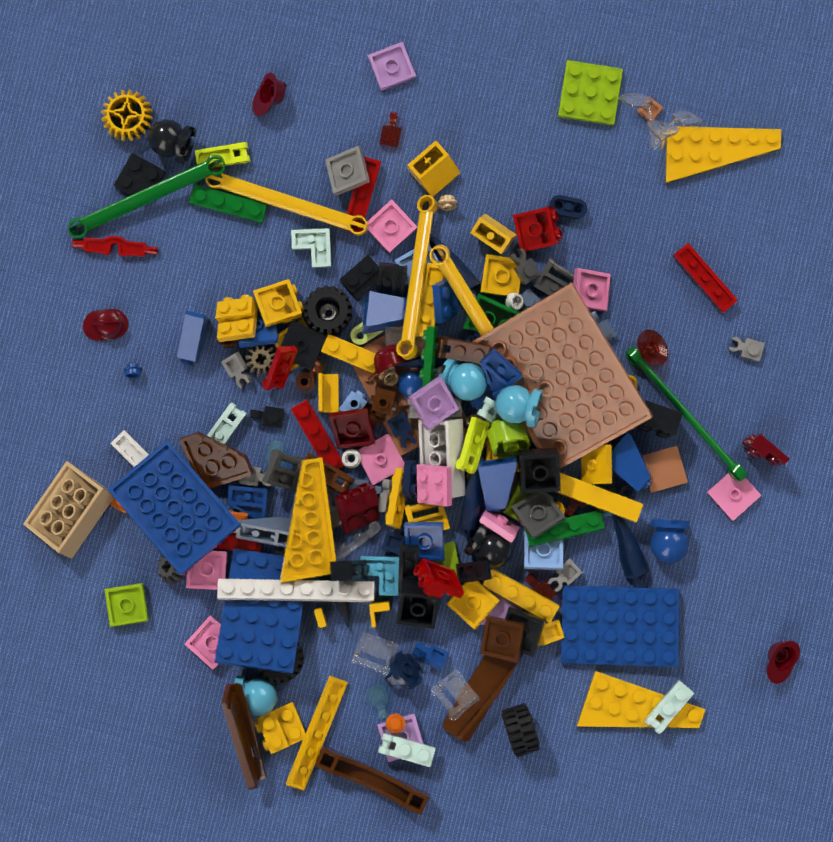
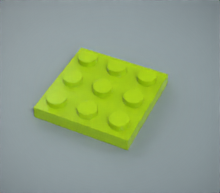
(590, 92)

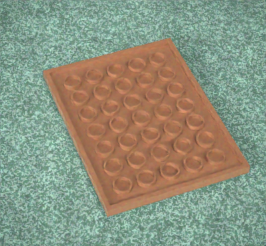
(582, 380)

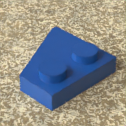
(499, 372)
(248, 500)

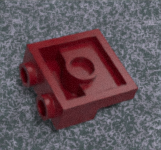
(352, 428)
(759, 447)
(357, 507)

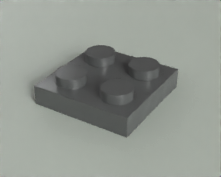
(538, 513)

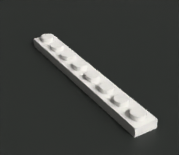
(295, 590)

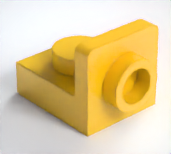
(551, 633)

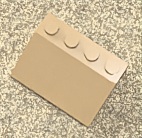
(68, 510)

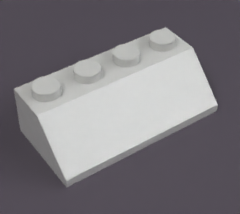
(443, 447)

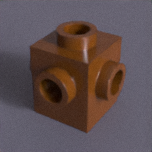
(383, 395)

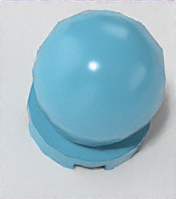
(464, 379)
(519, 405)
(259, 695)

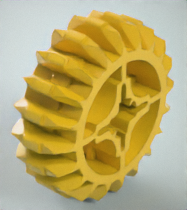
(111, 112)

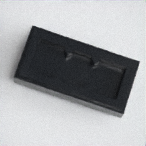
(473, 571)

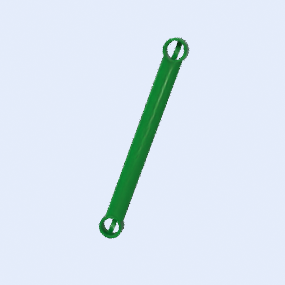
(146, 196)
(733, 467)

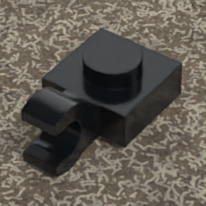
(271, 416)

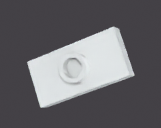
(129, 448)

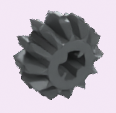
(168, 572)

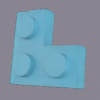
(388, 571)

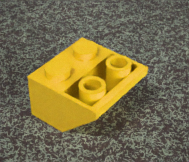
(433, 169)

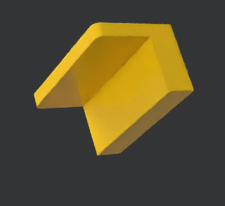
(328, 392)
(376, 607)

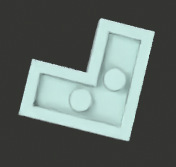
(318, 241)

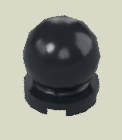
(170, 139)
(489, 546)

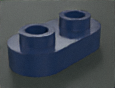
(568, 205)
(409, 483)

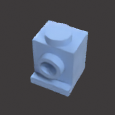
(359, 397)

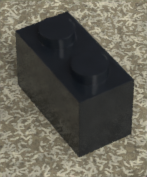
(348, 570)

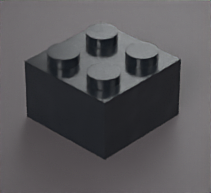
(664, 421)
(539, 470)
(415, 606)

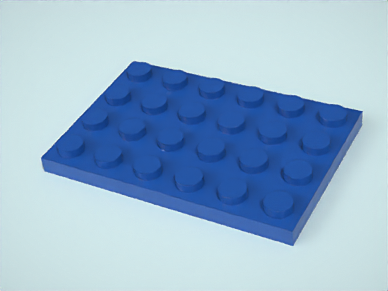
(174, 507)
(620, 625)
(259, 631)

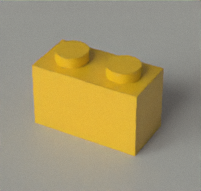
(493, 233)

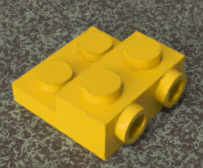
(278, 303)
(236, 318)
(280, 728)

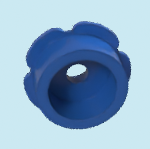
(132, 370)

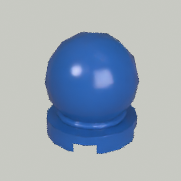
(669, 541)

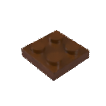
(502, 638)

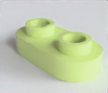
(367, 337)

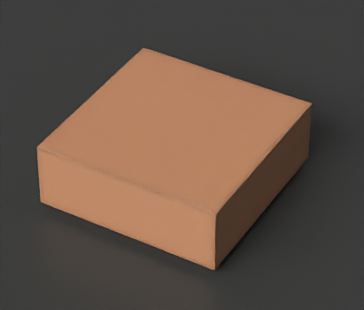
(656, 108)

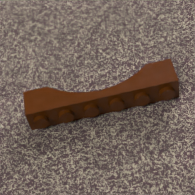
(374, 779)

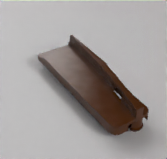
(487, 683)
(243, 734)

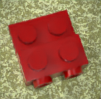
(537, 228)
(437, 579)

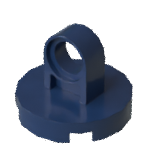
(404, 671)

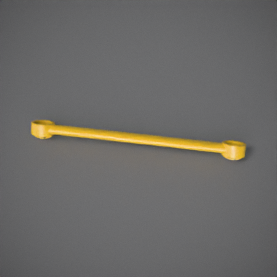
(288, 202)
(417, 277)
(461, 289)

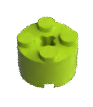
(507, 438)

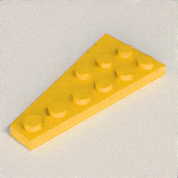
(708, 148)
(310, 531)
(624, 704)

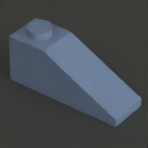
(265, 530)

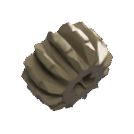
(255, 357)

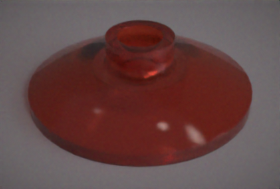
(652, 347)

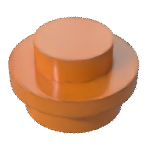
(395, 723)

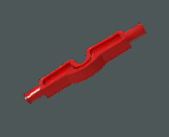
(104, 246)

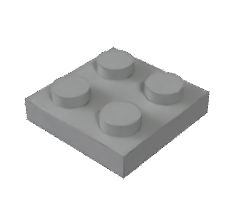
(347, 170)

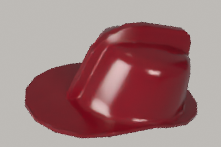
(268, 94)
(105, 324)
(386, 358)
(782, 658)

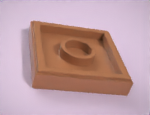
(665, 469)

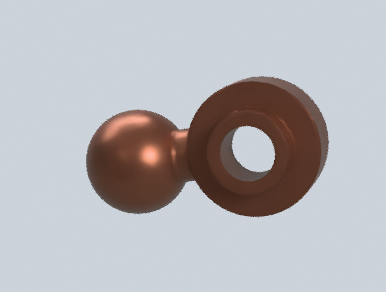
(309, 376)

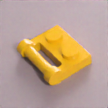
(435, 517)

